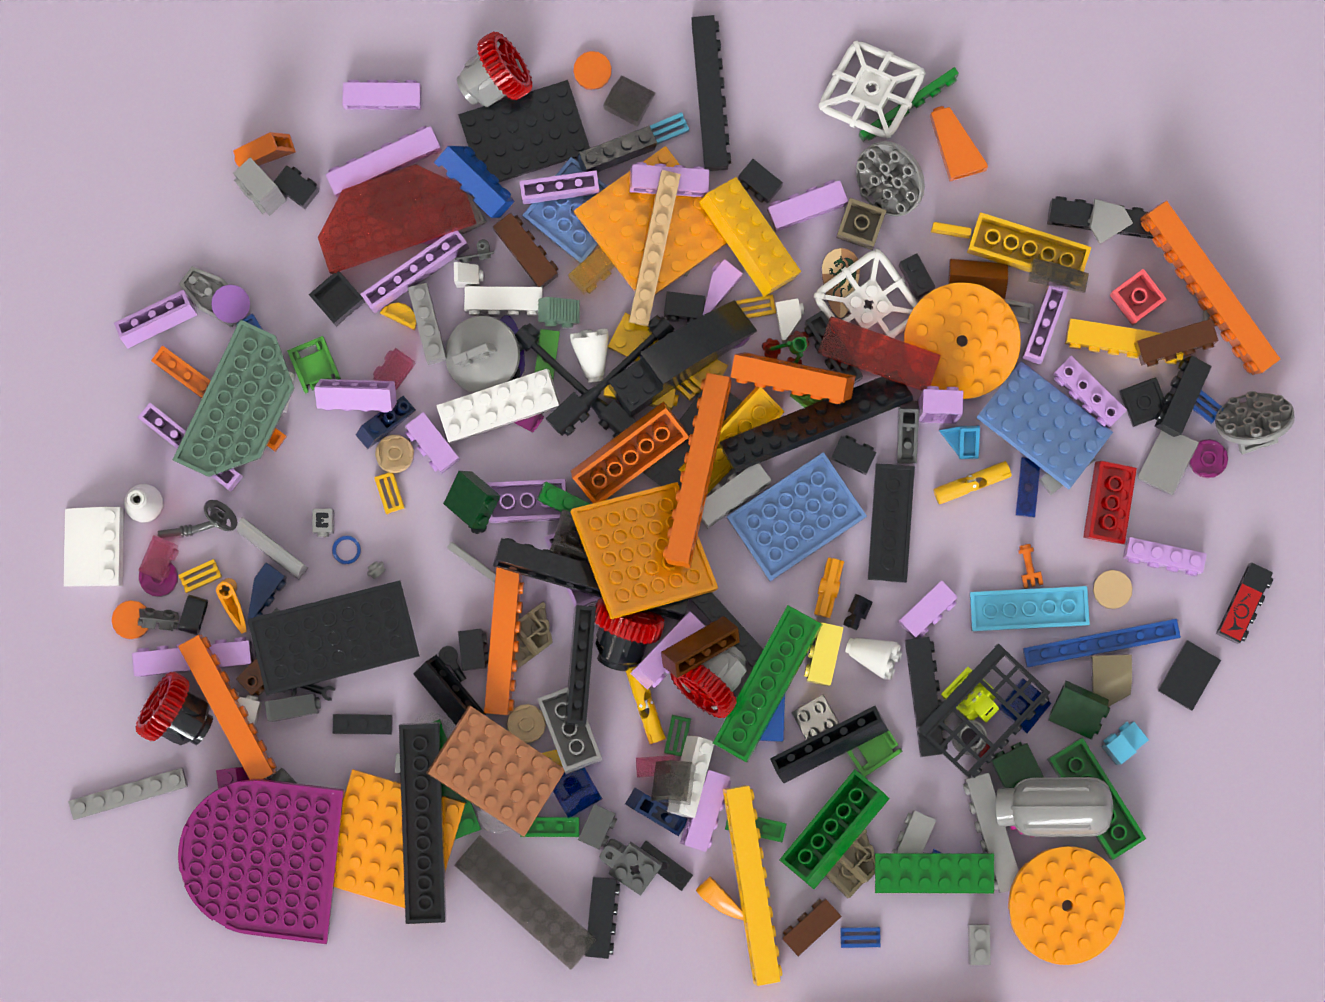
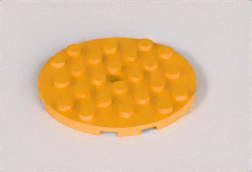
(990, 332)
(1038, 898)

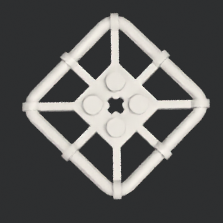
(874, 100)
(869, 290)

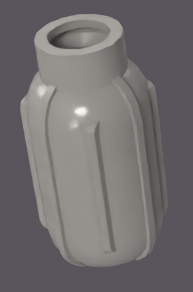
(1056, 807)

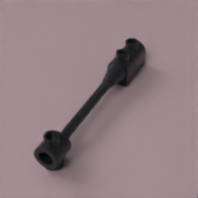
(577, 408)
(610, 415)

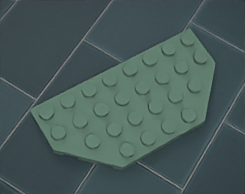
(238, 405)

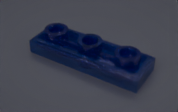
(1027, 500)

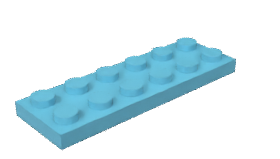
(1029, 608)

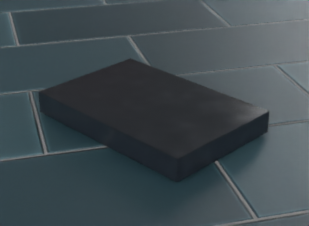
(1189, 675)

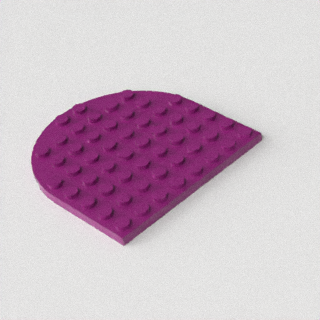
(264, 858)

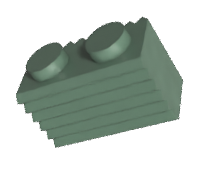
(559, 311)

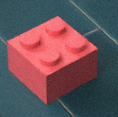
(1138, 297)

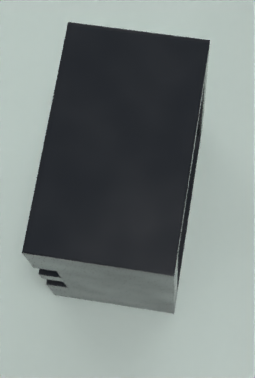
(337, 298)

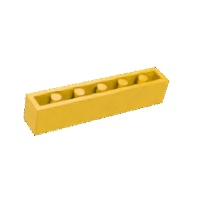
(1108, 338)

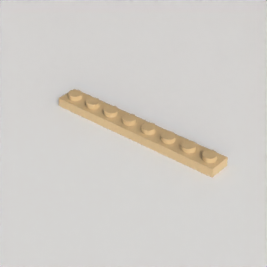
(654, 248)

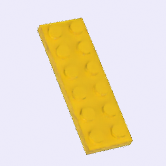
(630, 336)
(751, 412)

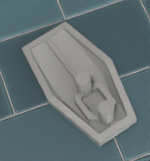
(201, 287)

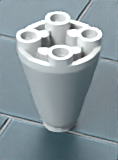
(591, 352)
(149, 505)
(875, 655)

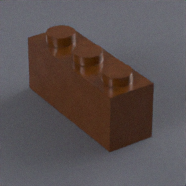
(810, 926)

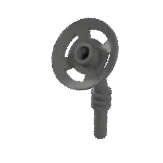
(216, 519)

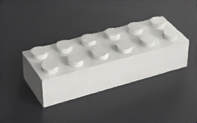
(498, 406)

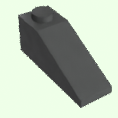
(907, 432)

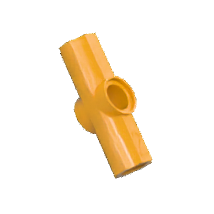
(828, 587)

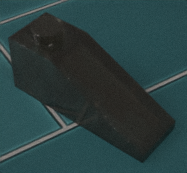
(1057, 276)

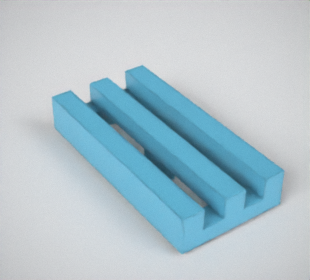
(668, 128)

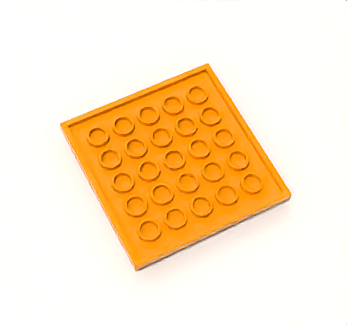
(622, 220)
(626, 551)
(372, 838)

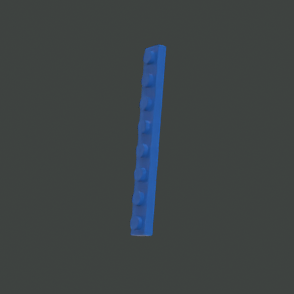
(1101, 643)

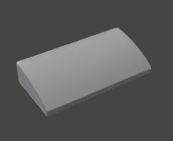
(271, 548)

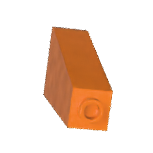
(956, 147)

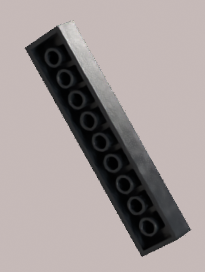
(422, 824)

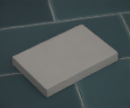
(1168, 461)

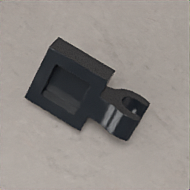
(859, 609)

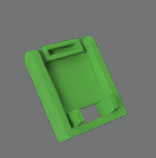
(314, 366)
(876, 752)

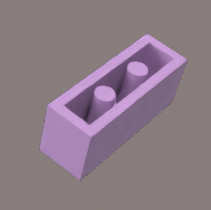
(431, 443)
(928, 610)

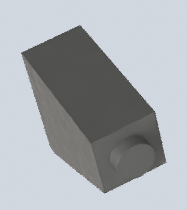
(292, 707)

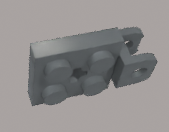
(622, 858)

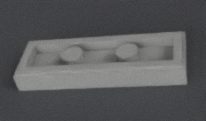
(472, 561)

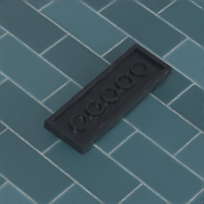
(666, 469)
(891, 523)

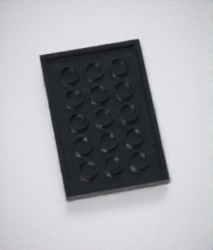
(526, 132)

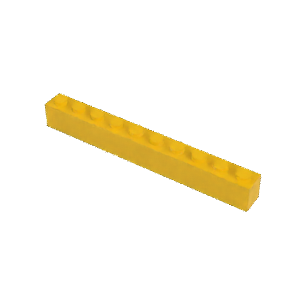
(751, 885)

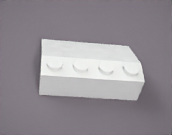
(93, 546)

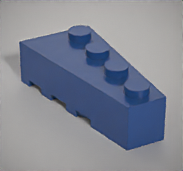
(475, 179)

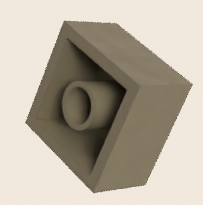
(861, 224)

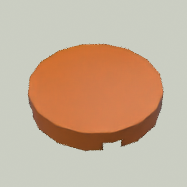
(592, 70)
(126, 620)

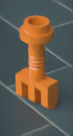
(1031, 575)

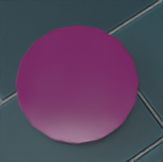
(1209, 459)
(156, 587)

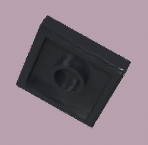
(1143, 401)

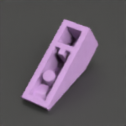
(722, 281)

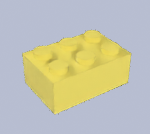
(824, 655)

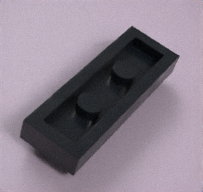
(362, 724)

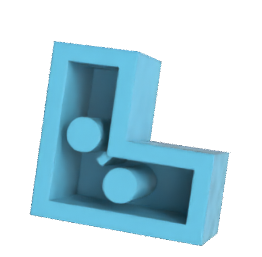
(1124, 743)

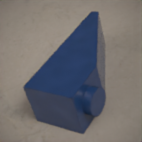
(656, 812)

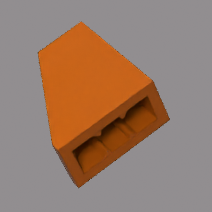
(265, 149)

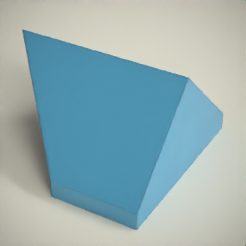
(963, 440)

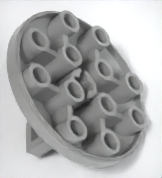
(890, 177)
(482, 353)
(1256, 421)

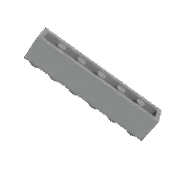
(994, 836)

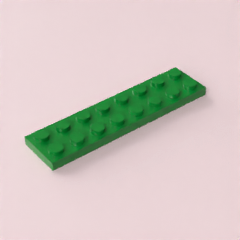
(767, 683)

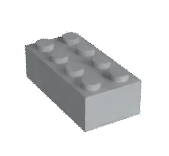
(258, 187)
(734, 493)
(573, 743)

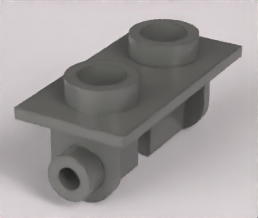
(167, 619)

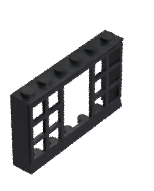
(962, 690)

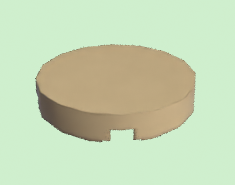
(394, 453)
(1112, 589)
(526, 723)

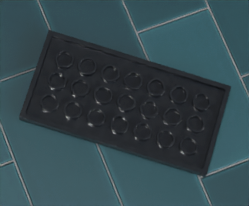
(333, 637)

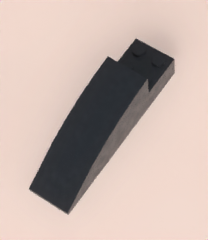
(680, 356)

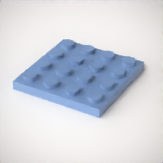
(559, 222)

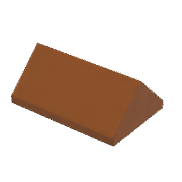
(988, 274)

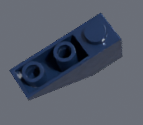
(384, 423)
(264, 587)

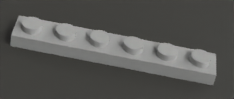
(127, 793)

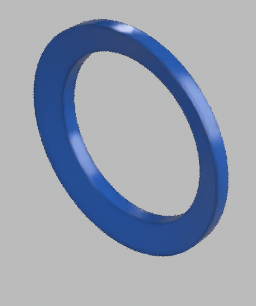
(346, 538)

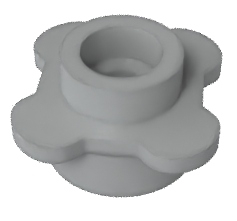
(376, 569)

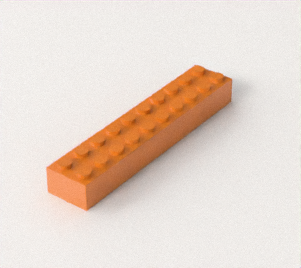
(1209, 288)

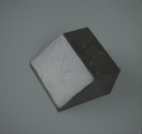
(628, 100)
(566, 538)
(673, 782)

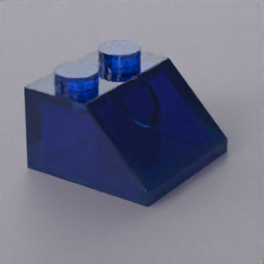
(1021, 705)
(576, 792)

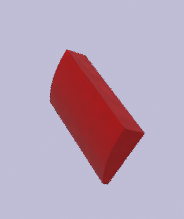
(1110, 502)

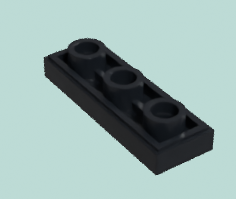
(674, 872)

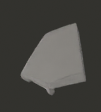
(1107, 220)

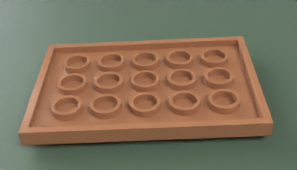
(496, 771)

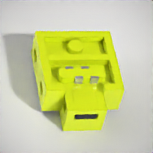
(977, 703)

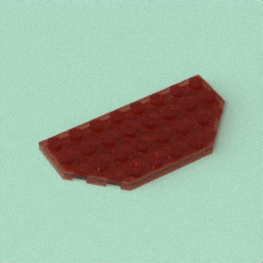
(392, 216)

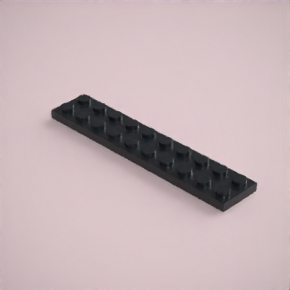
(813, 423)

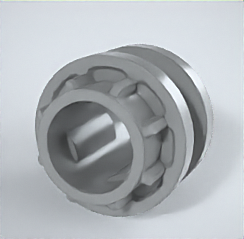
(980, 743)

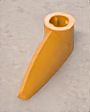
(231, 603)
(718, 898)

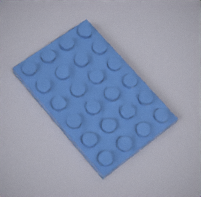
(1044, 425)
(796, 516)

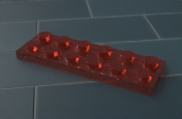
(878, 354)

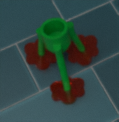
(797, 345)

